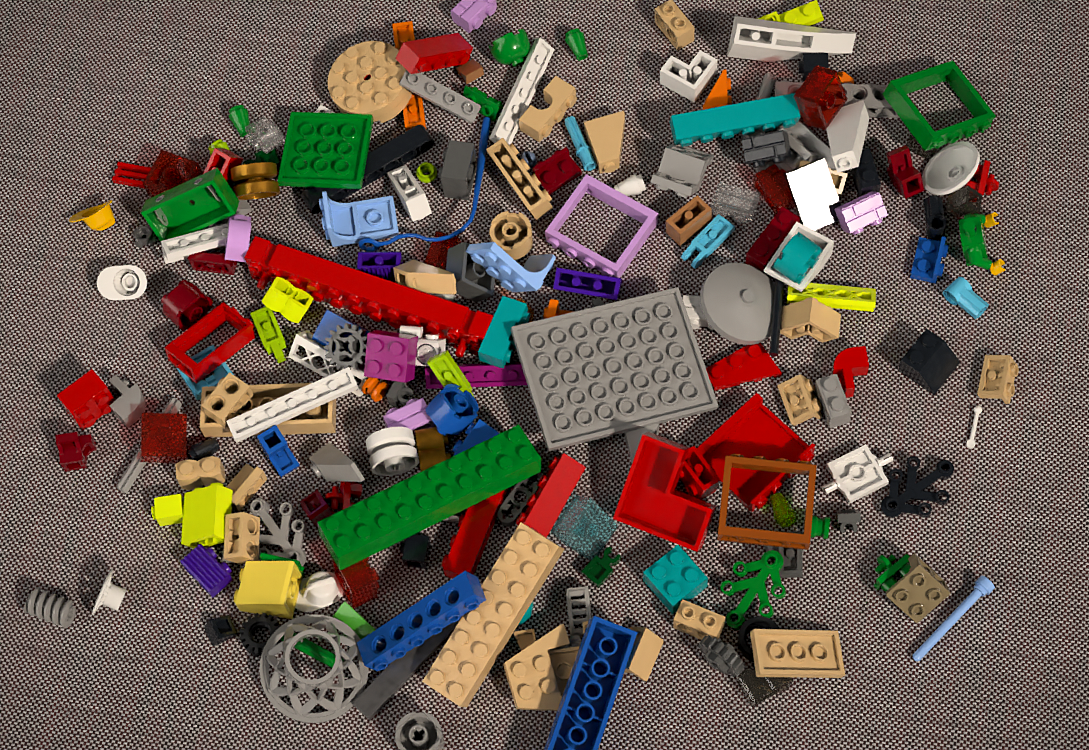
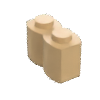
(195, 474)

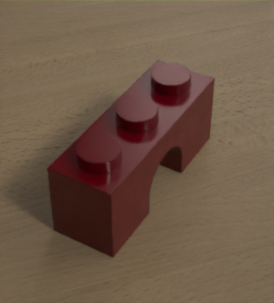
(771, 239)

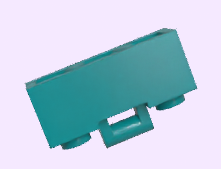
(498, 341)

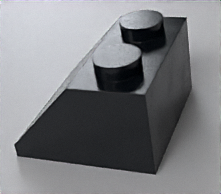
(929, 362)

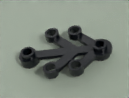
(915, 490)

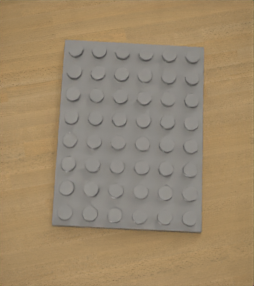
(613, 368)

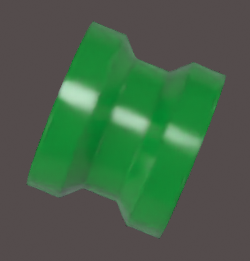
(820, 527)

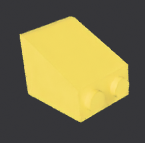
(269, 588)

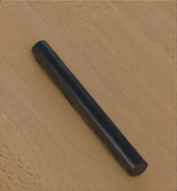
(776, 319)

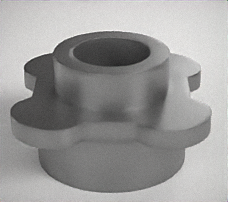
(144, 231)

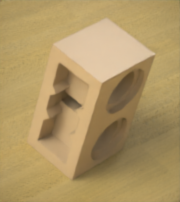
(674, 24)
(231, 402)
(241, 537)
(698, 621)

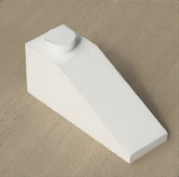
(409, 193)

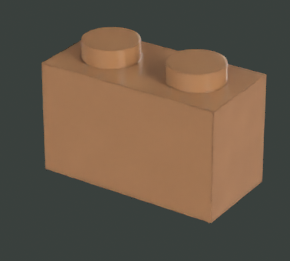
(688, 220)

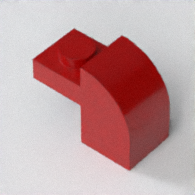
(850, 363)

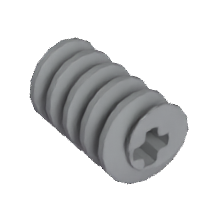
(49, 608)

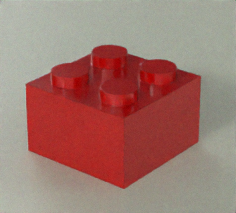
(86, 399)

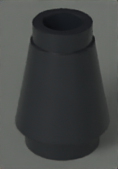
(202, 449)

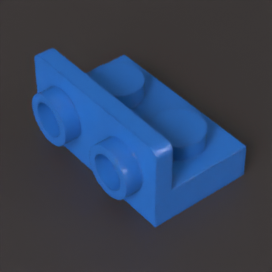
(927, 259)

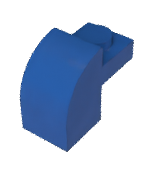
(277, 451)

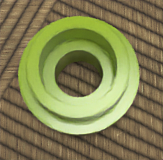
(426, 167)

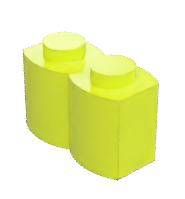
(287, 300)

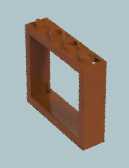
(766, 537)

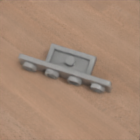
(440, 96)
(807, 144)

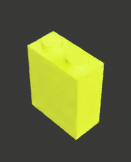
(205, 515)

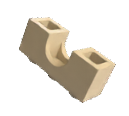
(539, 122)

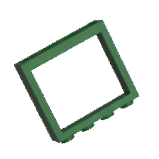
(897, 97)

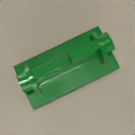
(489, 106)

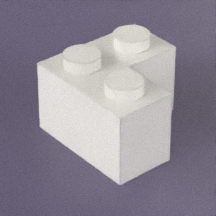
(689, 79)

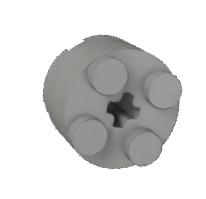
(419, 724)

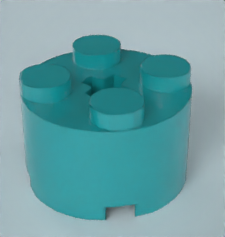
(797, 258)

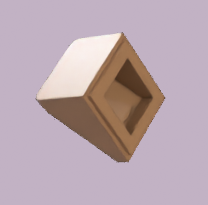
(470, 71)

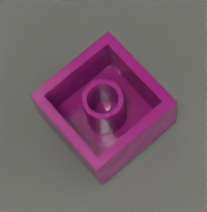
(390, 356)

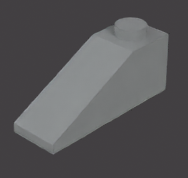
(334, 465)

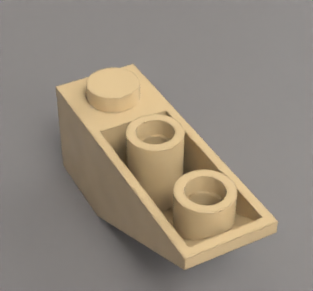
(425, 278)

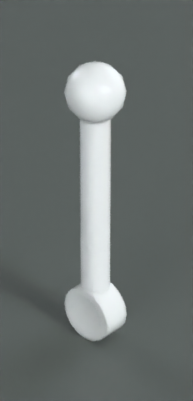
(970, 444)

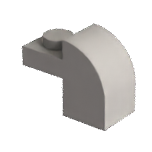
(129, 404)

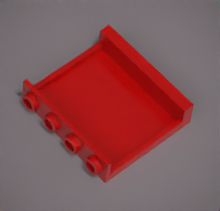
(752, 433)

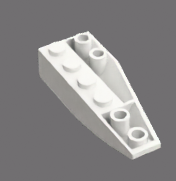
(784, 41)

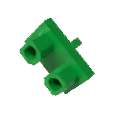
(886, 580)

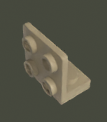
(918, 590)

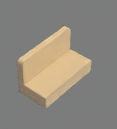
(245, 485)
(644, 653)

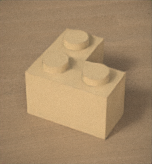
(810, 319)

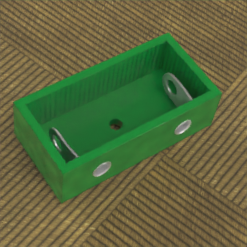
(173, 215)

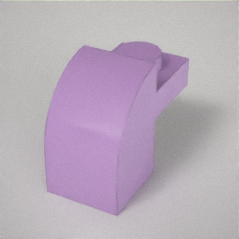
(238, 237)

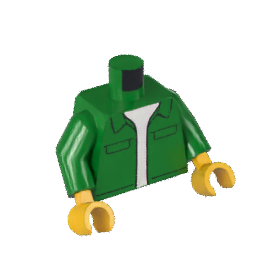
(974, 241)

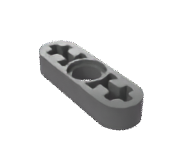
(506, 507)

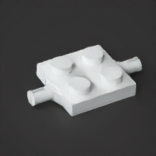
(857, 474)

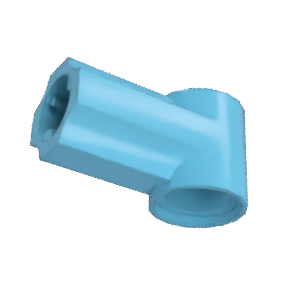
(961, 293)

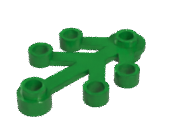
(755, 586)

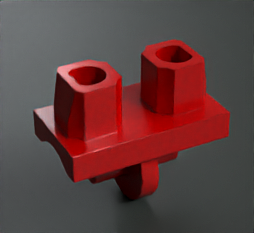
(983, 183)
(347, 490)

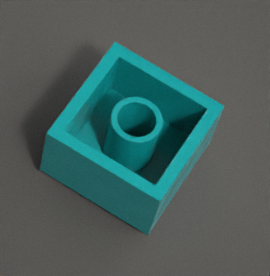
(675, 578)

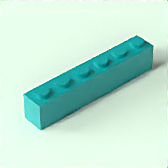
(734, 119)

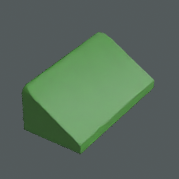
(351, 618)

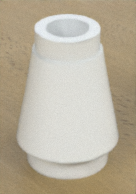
(631, 186)

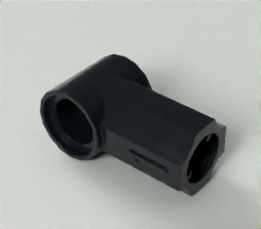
(934, 217)

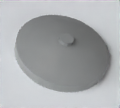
(739, 303)

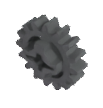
(357, 346)
(721, 656)

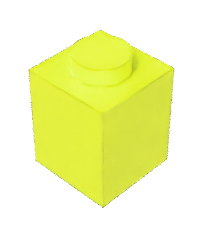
(168, 509)

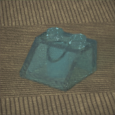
(584, 527)

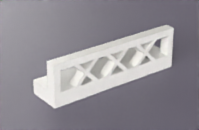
(203, 240)
(305, 340)

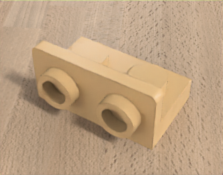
(998, 378)
(800, 399)

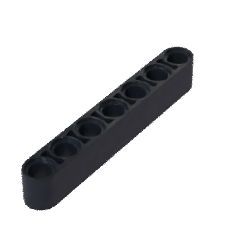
(378, 163)

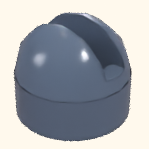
(532, 157)

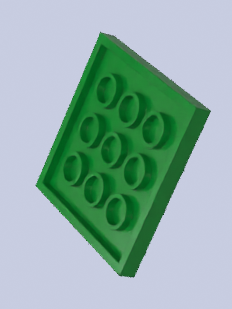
(325, 150)

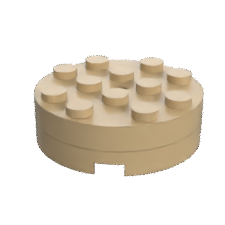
(368, 81)

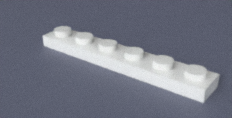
(522, 91)
(292, 404)

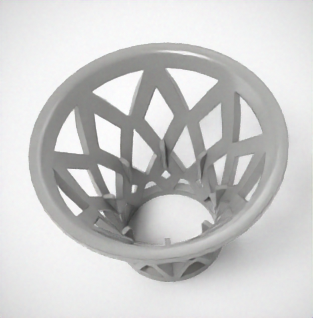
(300, 712)

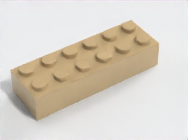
(315, 421)

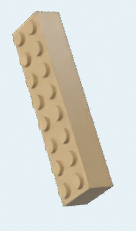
(486, 630)

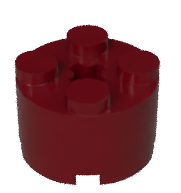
(186, 305)

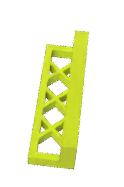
(836, 296)

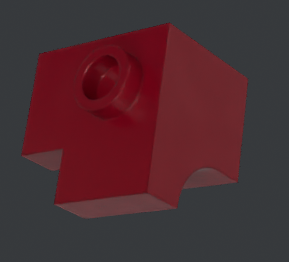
(74, 450)

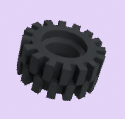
(249, 628)

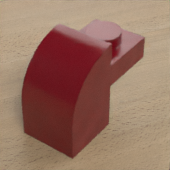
(902, 173)

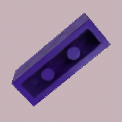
(587, 284)

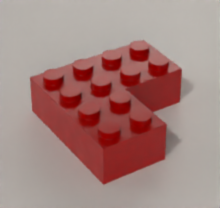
(651, 498)

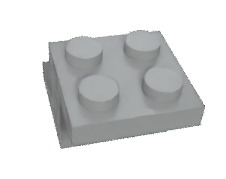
(682, 170)

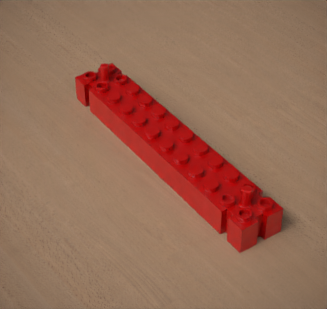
(368, 294)

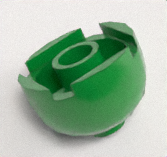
(511, 48)

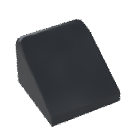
(220, 630)

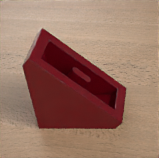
(316, 507)

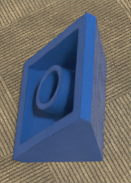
(329, 322)

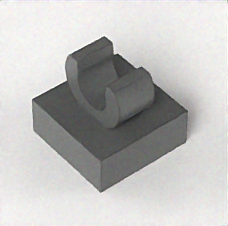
(397, 392)
(848, 517)

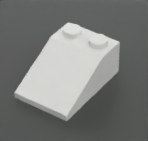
(825, 243)

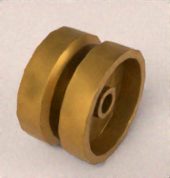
(255, 181)

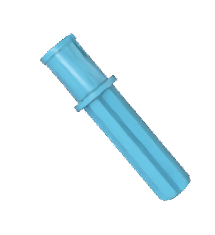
(583, 150)

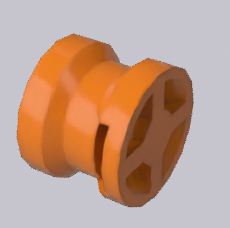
(375, 388)

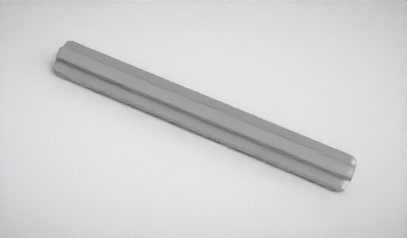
(136, 466)

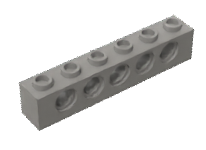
(867, 92)

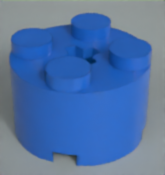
(452, 410)

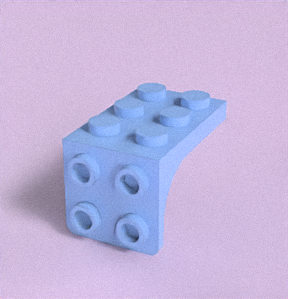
(358, 220)
(508, 271)

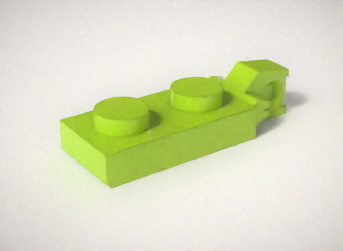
(269, 332)
(448, 371)

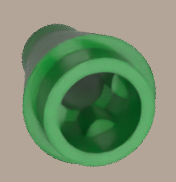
(576, 42)
(240, 118)

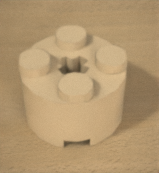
(512, 234)

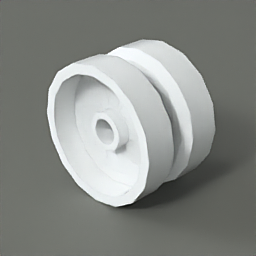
(392, 451)

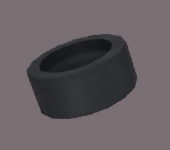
(751, 623)

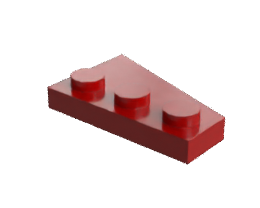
(742, 366)

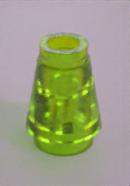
(783, 511)

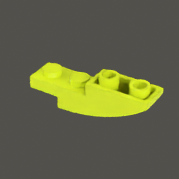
(803, 15)

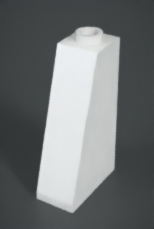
(847, 135)

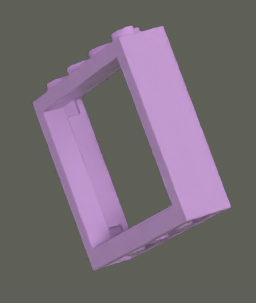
(618, 201)

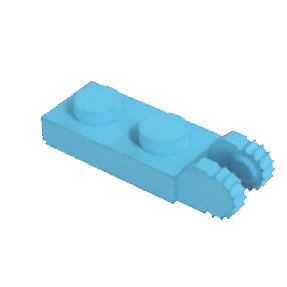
(708, 240)

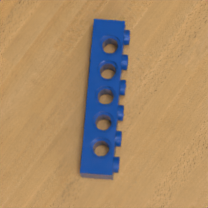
(421, 621)

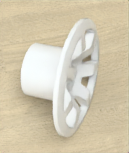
(109, 595)

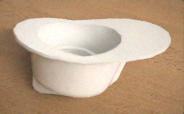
(122, 282)
(318, 591)

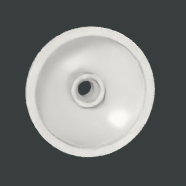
(951, 168)

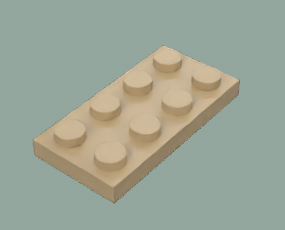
(797, 653)

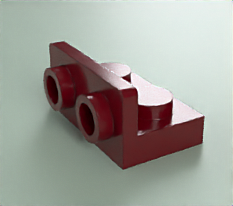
(556, 171)
(212, 262)

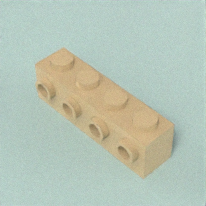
(517, 175)

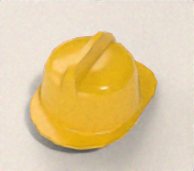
(96, 217)

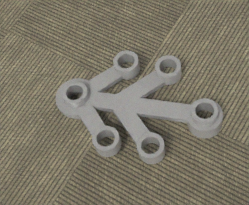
(280, 535)

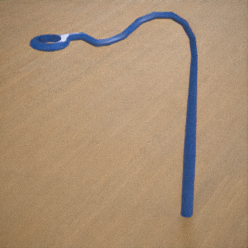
(478, 179)

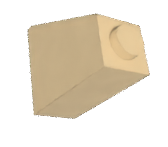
(606, 140)

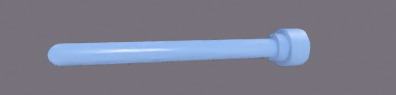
(982, 587)

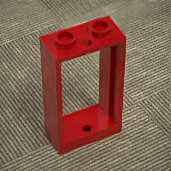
(183, 343)

